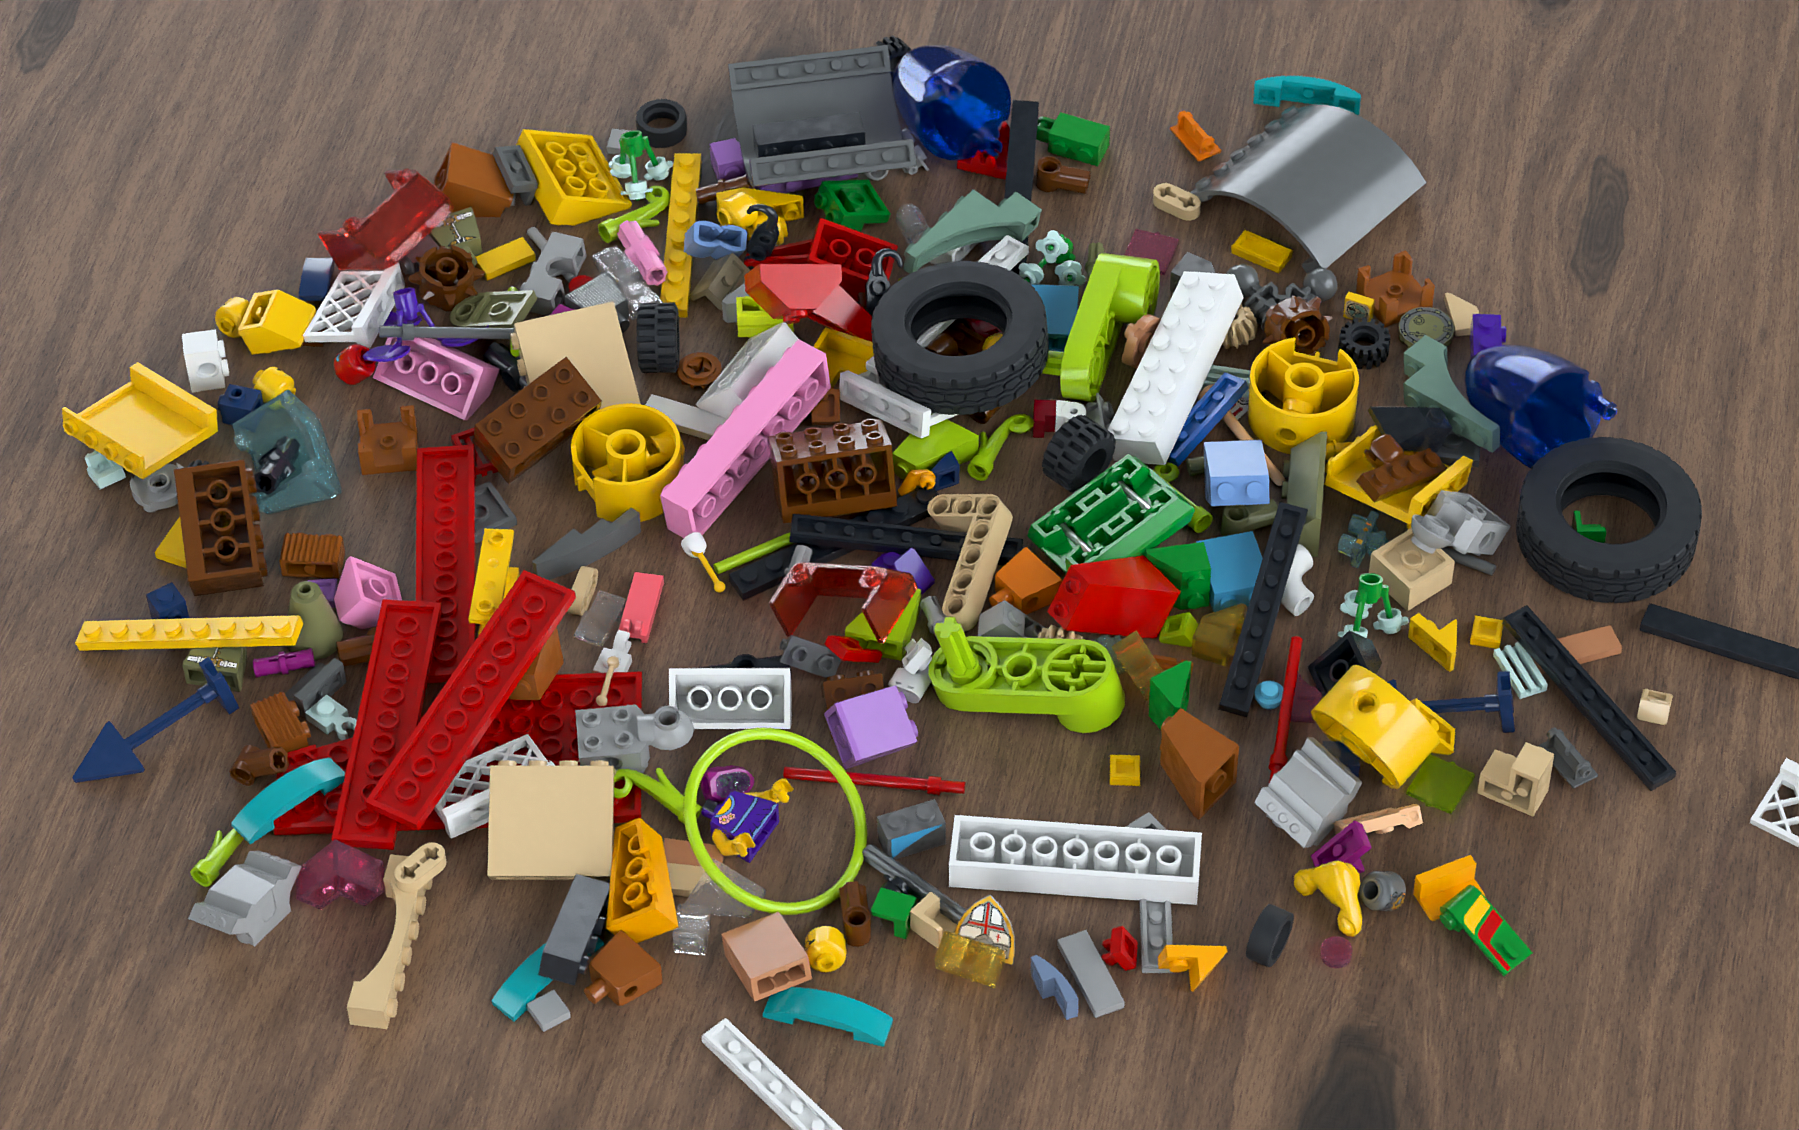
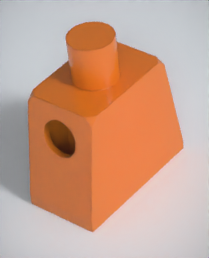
(1025, 583)

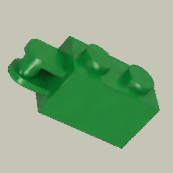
(1074, 137)

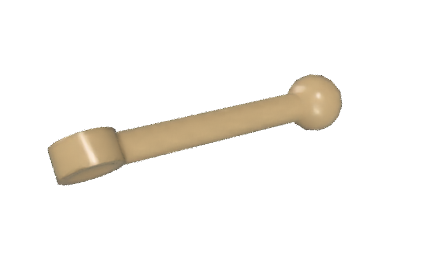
(613, 663)

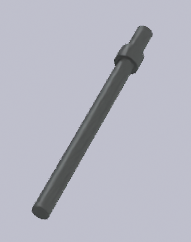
(409, 332)

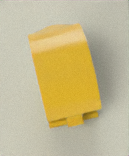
(1314, 393)
(623, 447)
(1376, 724)

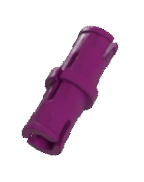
(283, 662)

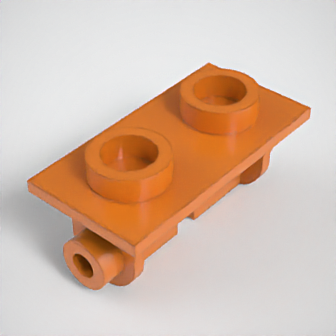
(1194, 137)

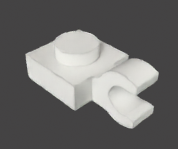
(620, 649)
(917, 656)

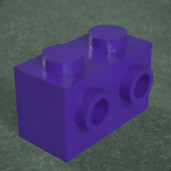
(1486, 332)

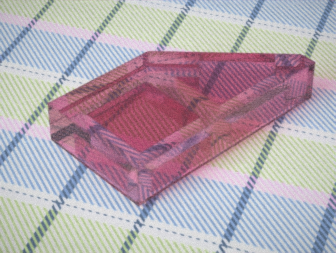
(1304, 701)

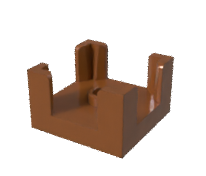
(1395, 290)
(388, 445)

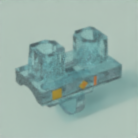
(1367, 538)

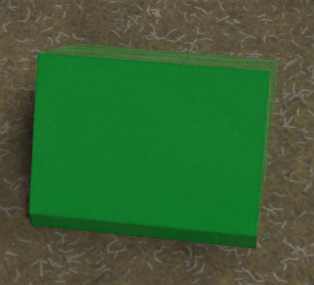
(1169, 692)

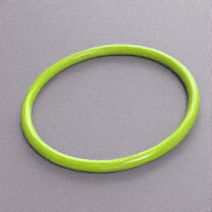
(715, 873)

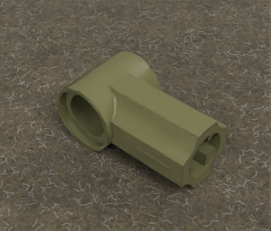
(1247, 517)

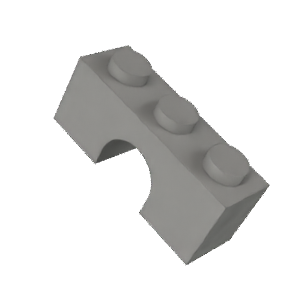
(558, 256)

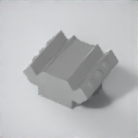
(1309, 794)
(249, 897)

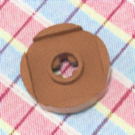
(1138, 339)

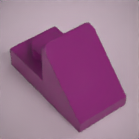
(1345, 847)

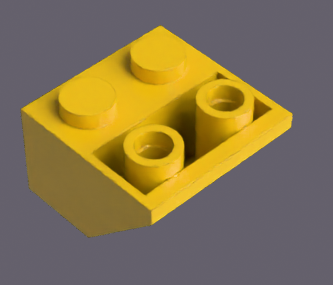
(275, 322)

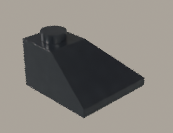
(1413, 427)
(1338, 659)

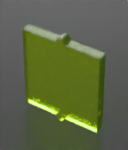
(1440, 784)

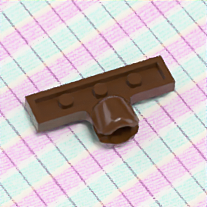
(1395, 470)

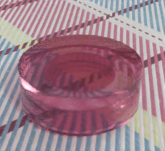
(1336, 952)

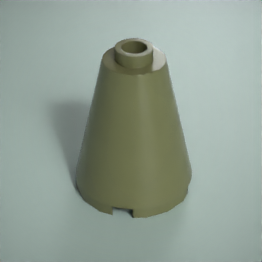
(320, 625)

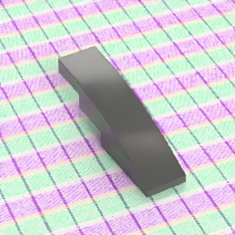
(583, 549)

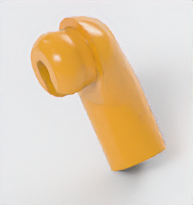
(916, 478)

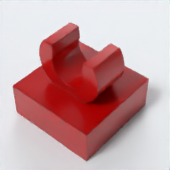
(1122, 949)

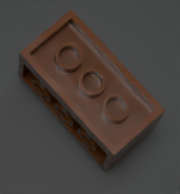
(536, 420)
(833, 470)
(207, 502)

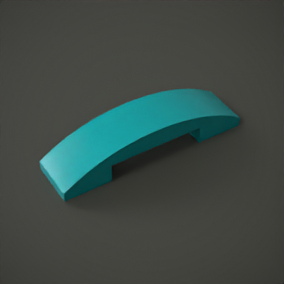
(1305, 90)
(284, 794)
(524, 985)
(831, 1010)

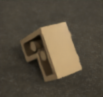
(1519, 780)

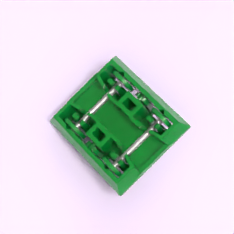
(1112, 517)

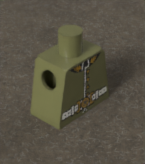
(459, 230)
(227, 660)

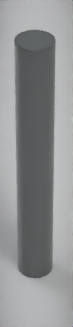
(1470, 561)

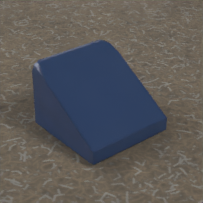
(946, 472)

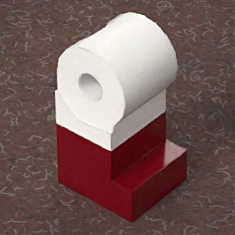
(1052, 414)

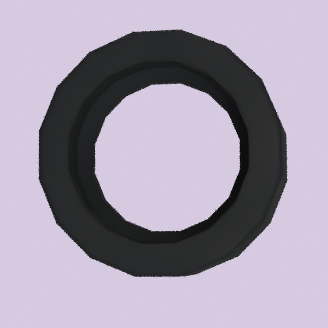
(662, 109)
(1269, 935)

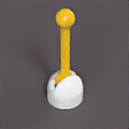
(695, 546)

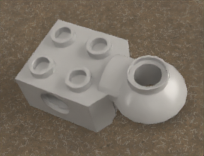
(1458, 522)
(625, 733)

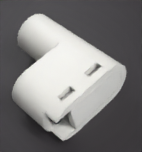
(911, 685)

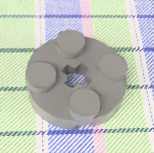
(152, 497)

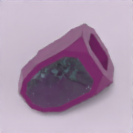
(720, 781)

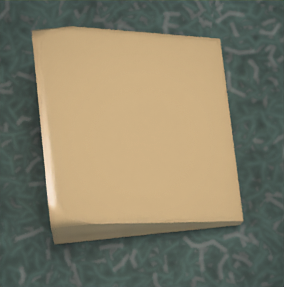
(1654, 706)

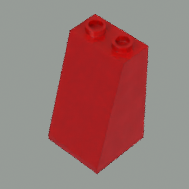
(1114, 598)

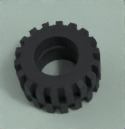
(658, 337)
(1078, 453)

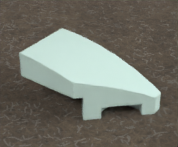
(103, 471)

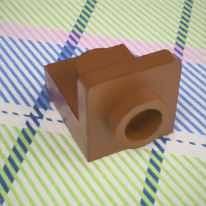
(828, 409)

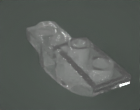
(626, 277)

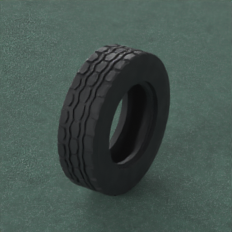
(959, 292)
(1601, 569)

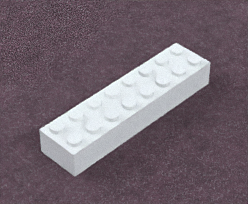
(1175, 366)
(1075, 859)

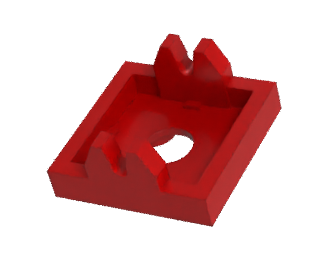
(989, 166)

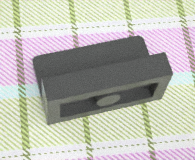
(516, 172)
(316, 684)

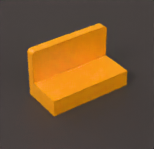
(1443, 883)

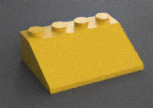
(571, 177)

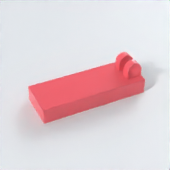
(641, 605)

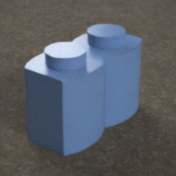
(710, 239)

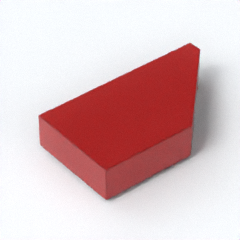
(849, 649)

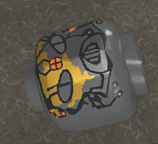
(1382, 890)

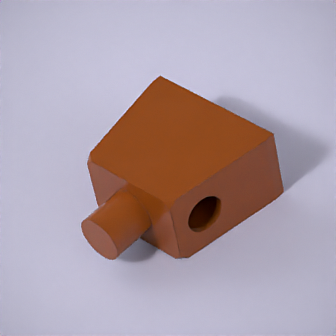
(622, 971)

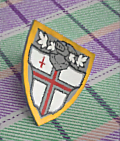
(990, 925)

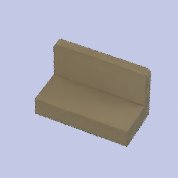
(721, 279)

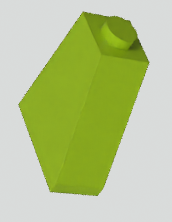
(927, 452)
(897, 639)

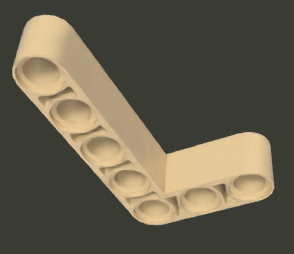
(987, 527)

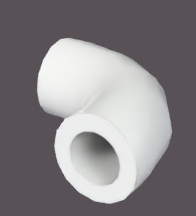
(1296, 595)

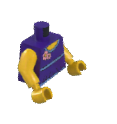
(745, 819)

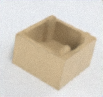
(1410, 571)

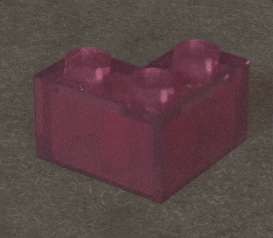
(339, 872)

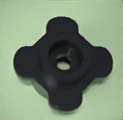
(895, 884)

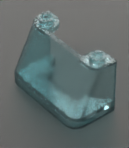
(315, 472)

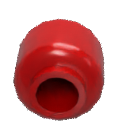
(350, 364)

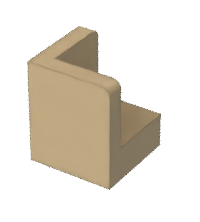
(928, 921)

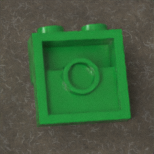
(851, 203)

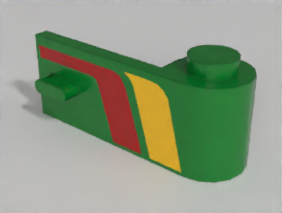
(1486, 927)

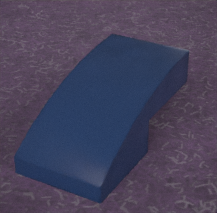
(316, 279)

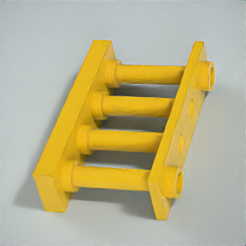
(493, 575)

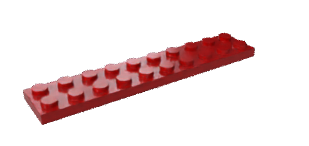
(447, 549)
(470, 700)
(386, 716)

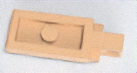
(1384, 820)

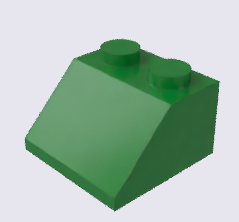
(1187, 570)

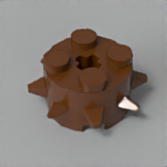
(446, 276)
(1298, 320)

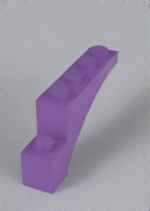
(729, 164)

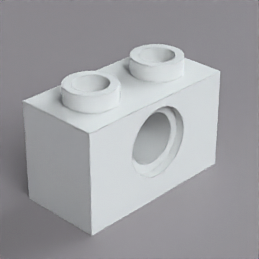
(204, 360)

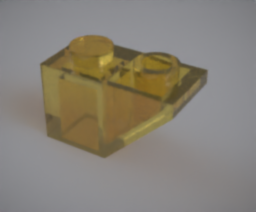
(1219, 634)

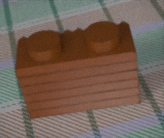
(312, 555)
(279, 723)

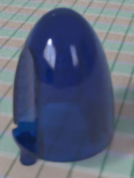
(951, 101)
(1535, 399)

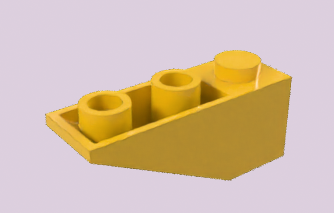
(784, 204)

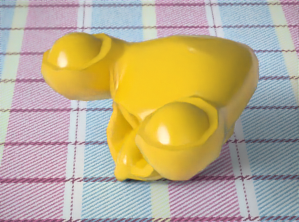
(1340, 886)

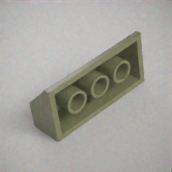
(1306, 486)

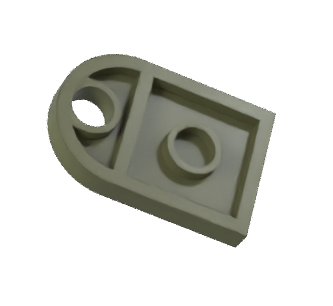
(493, 309)

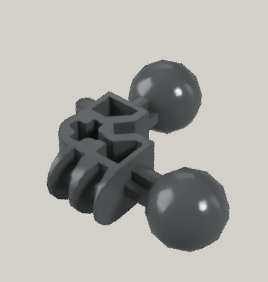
(1317, 283)

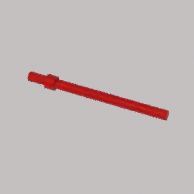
(1279, 758)
(933, 785)

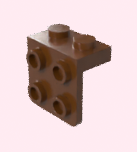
(839, 688)

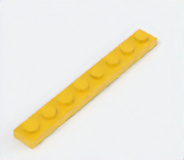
(681, 217)
(189, 633)

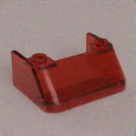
(392, 227)
(884, 588)

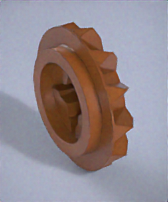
(692, 363)

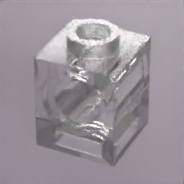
(693, 929)

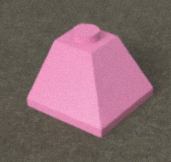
(362, 591)

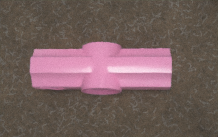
(642, 252)

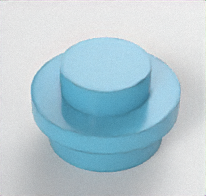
(1269, 694)

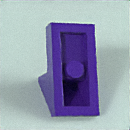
(910, 563)

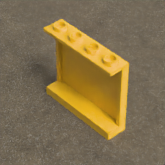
(143, 423)
(1351, 463)

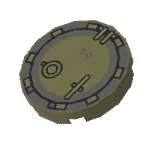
(1428, 322)

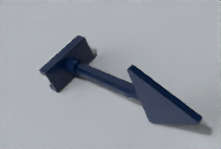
(1500, 702)
(114, 755)

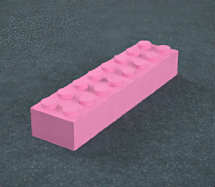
(742, 442)

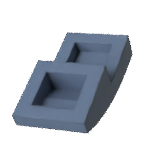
(1053, 983)

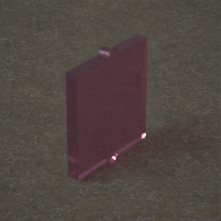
(1153, 246)

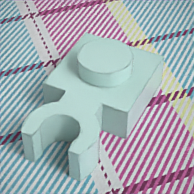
(331, 716)

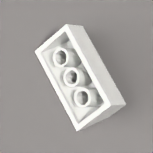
(746, 370)
(733, 697)

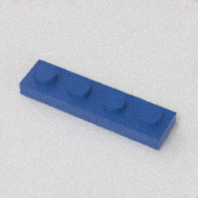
(1207, 414)

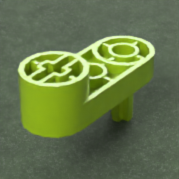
(1116, 293)
(1058, 678)

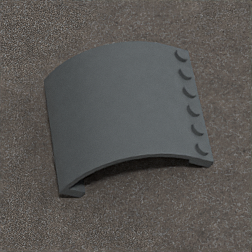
(819, 88)
(1318, 176)

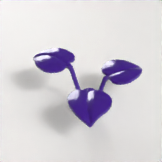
(406, 313)

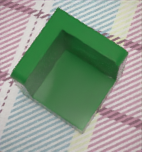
(1590, 531)
(896, 908)

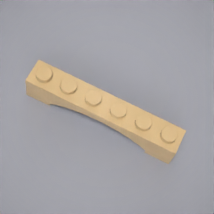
(374, 997)

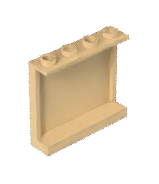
(589, 340)
(550, 820)

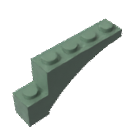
(970, 222)
(1432, 387)

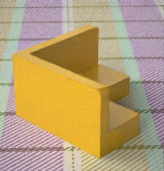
(844, 353)

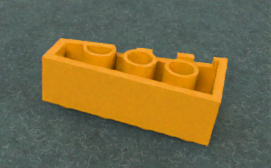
(639, 884)

